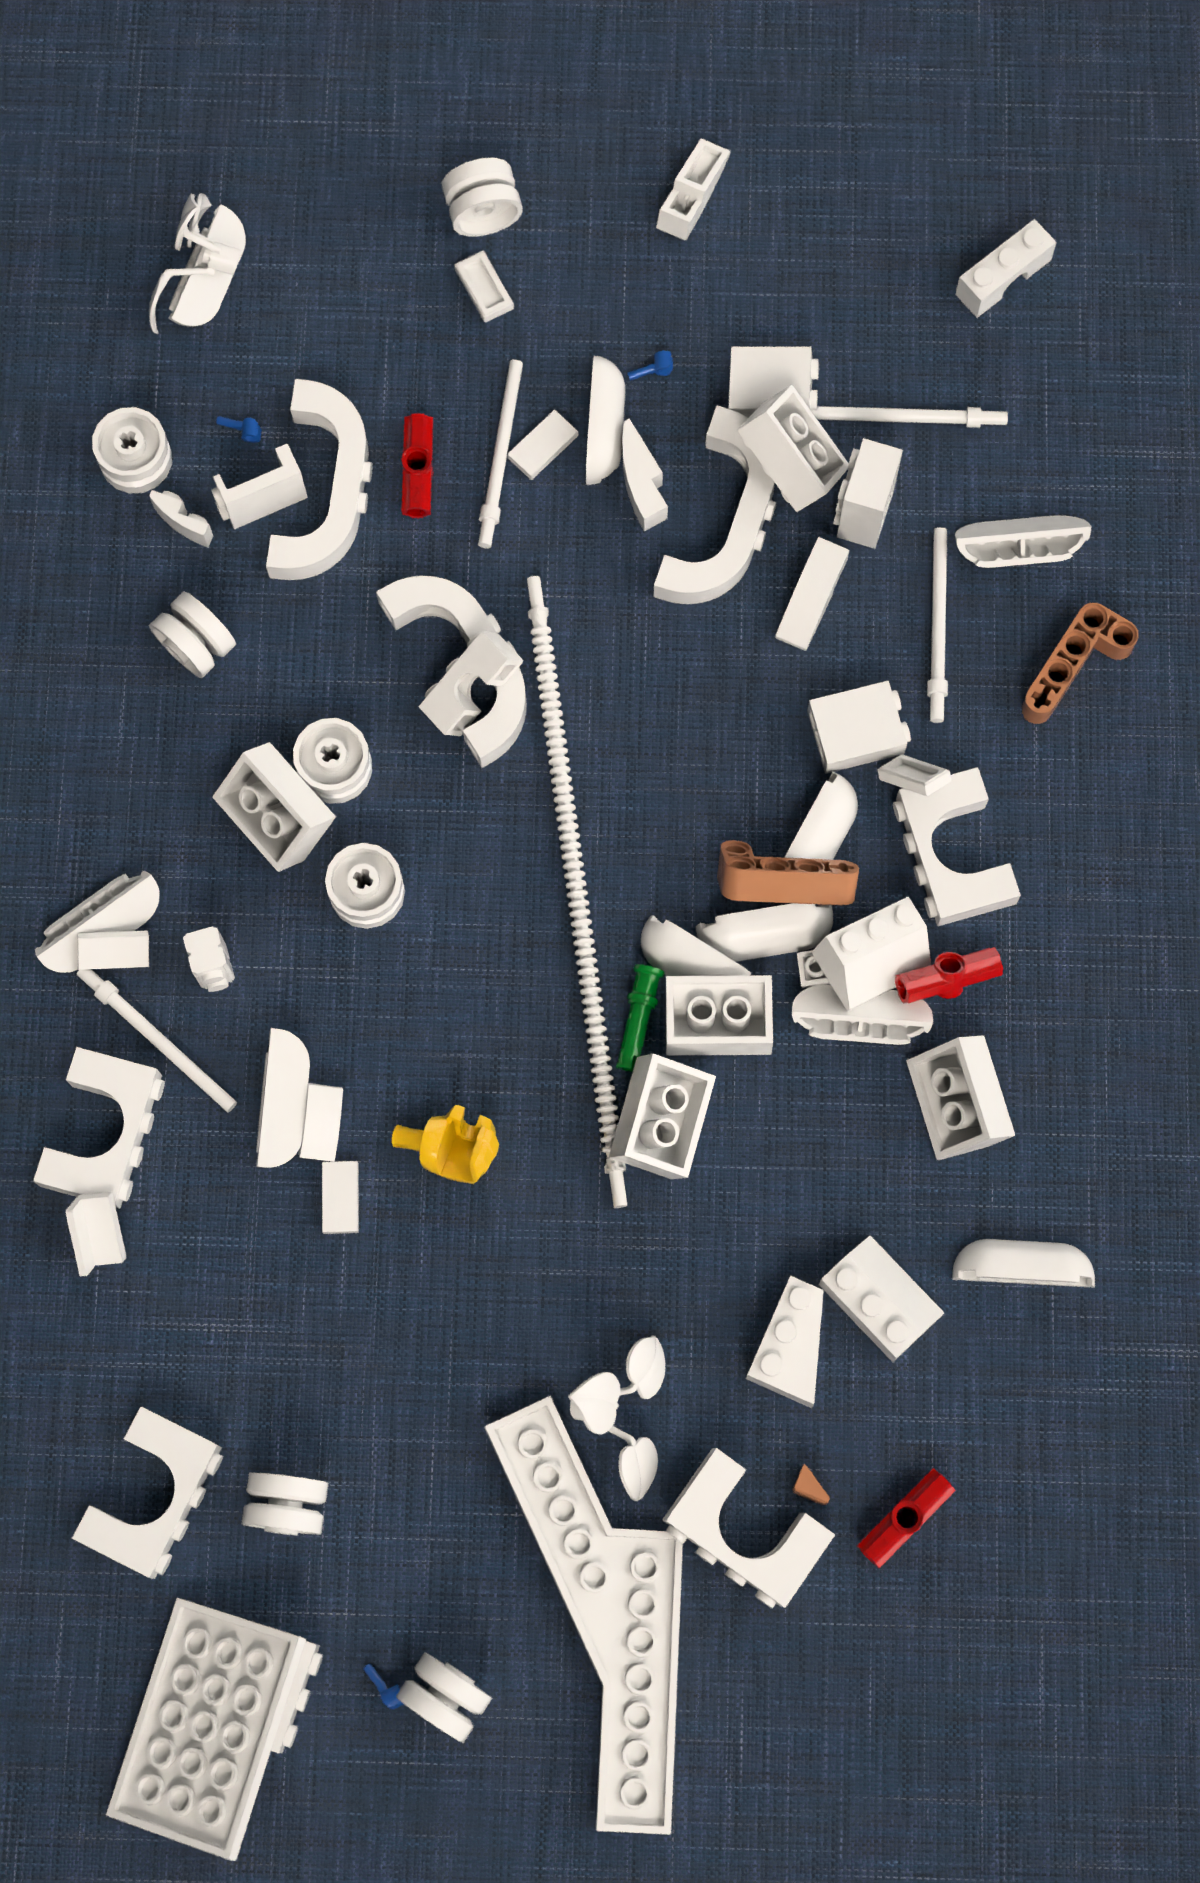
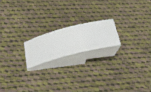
(692, 189)
(642, 479)
(812, 593)

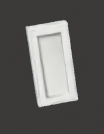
(484, 286)
(542, 444)
(914, 775)
(113, 950)
(340, 1197)

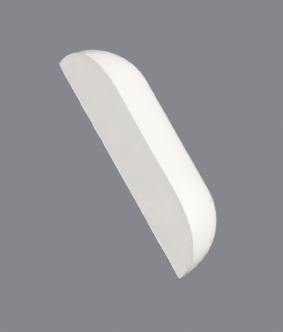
(201, 295)
(605, 420)
(1022, 540)
(826, 821)
(114, 908)
(768, 930)
(683, 954)
(875, 1021)
(282, 1099)
(1024, 1263)

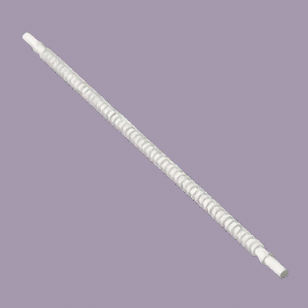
(539, 615)

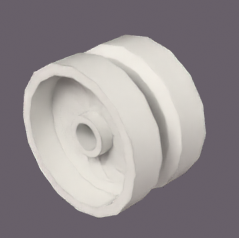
(482, 197)
(132, 450)
(192, 634)
(316, 764)
(359, 866)
(285, 1502)
(445, 1695)

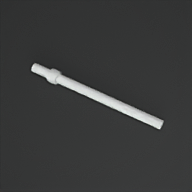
(971, 417)
(490, 511)
(938, 687)
(108, 994)

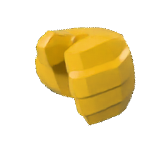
(451, 1145)

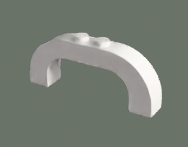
(315, 553)
(706, 580)
(439, 597)

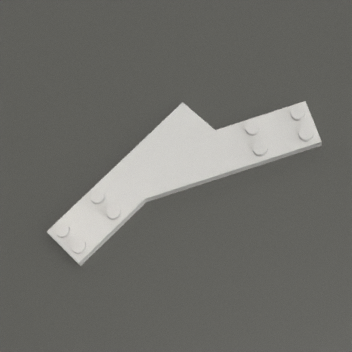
(623, 1603)

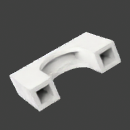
(949, 893)
(135, 1090)
(697, 1519)
(147, 1545)

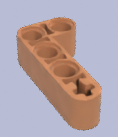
(1069, 664)
(784, 879)

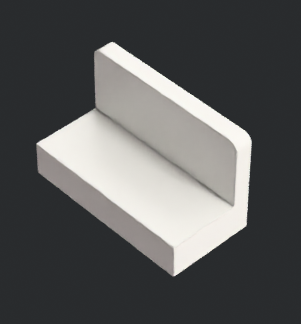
(95, 1231)

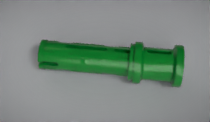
(642, 1001)

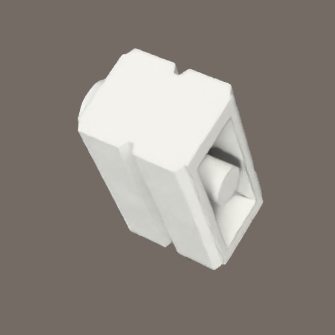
(209, 959)

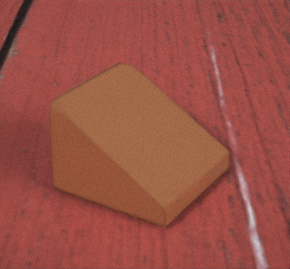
(809, 1487)

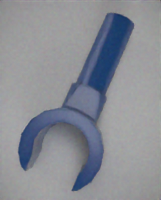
(662, 366)
(250, 429)
(387, 1695)

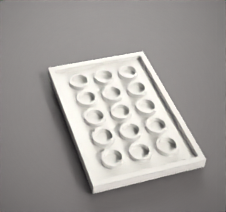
(206, 1728)

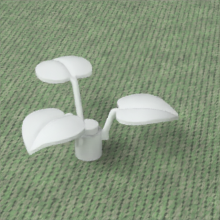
(216, 255)
(597, 1404)

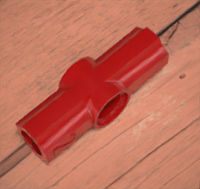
(417, 448)
(948, 975)
(889, 1535)

